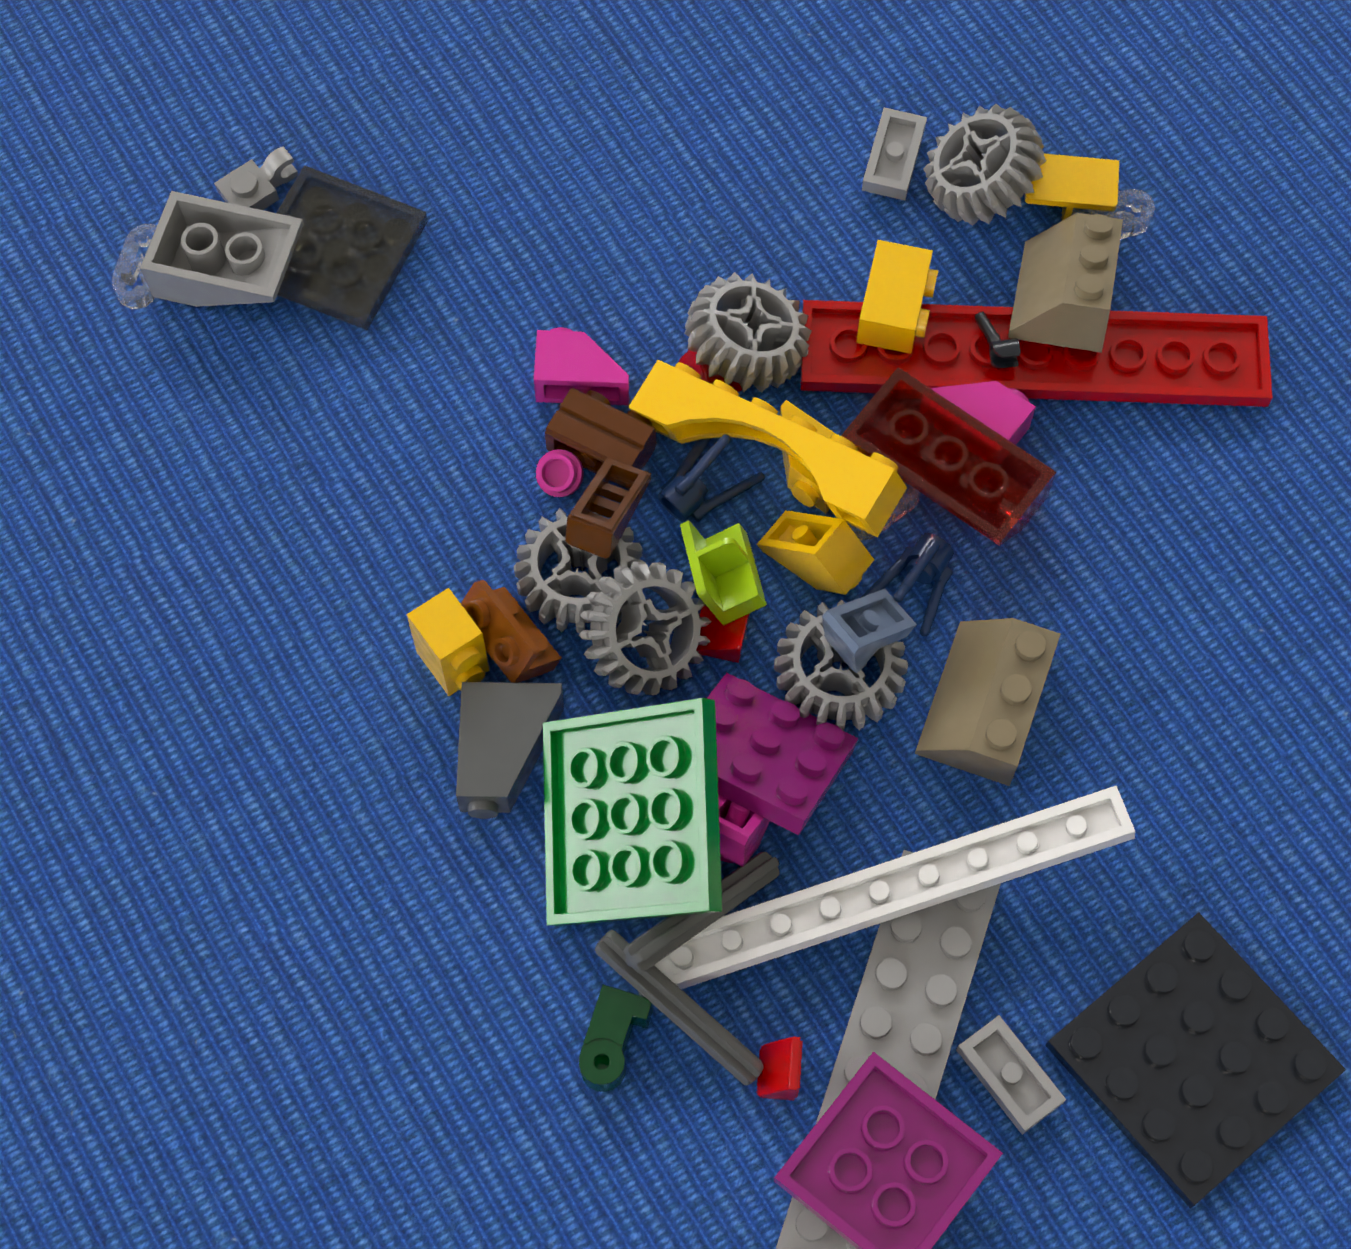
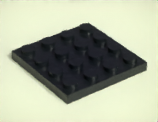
(1195, 1059)

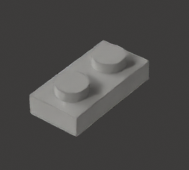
(894, 153)
(1010, 1074)

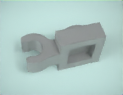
(254, 185)

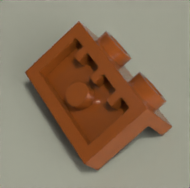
(509, 633)

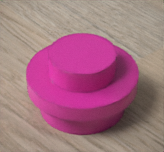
(559, 473)

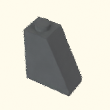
(501, 741)

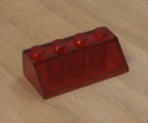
(952, 457)

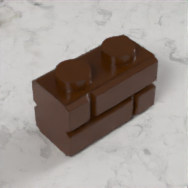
(597, 430)

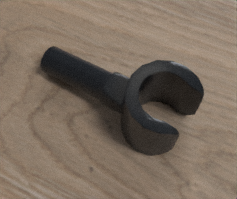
(1002, 352)

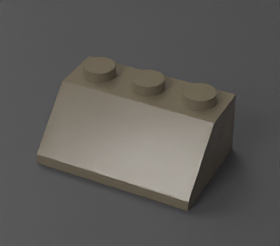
(1068, 283)
(988, 696)

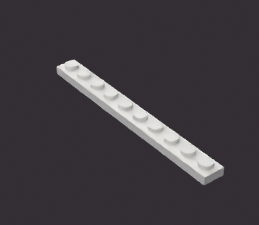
(901, 887)

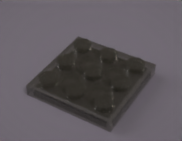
(347, 247)

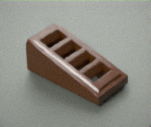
(598, 533)

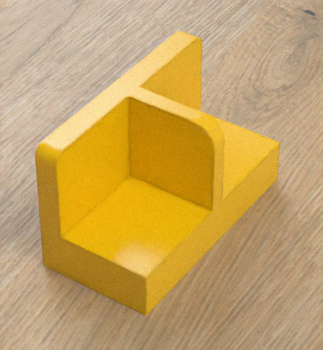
(1076, 184)

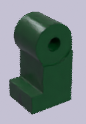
(608, 1034)

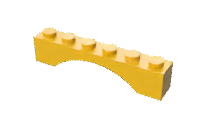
(690, 409)

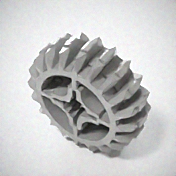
(984, 164)
(747, 332)
(553, 593)
(664, 659)
(812, 689)

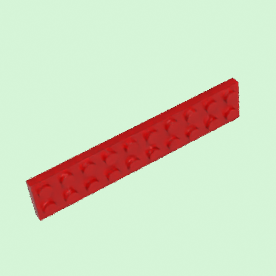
(1142, 357)

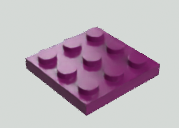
(774, 756)
(887, 1163)

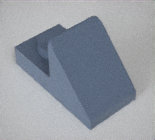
(865, 626)

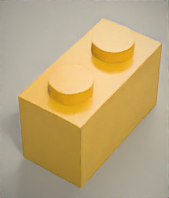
(895, 295)
(448, 641)

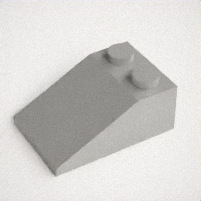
(218, 252)

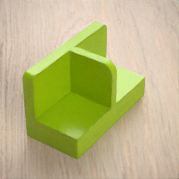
(724, 571)

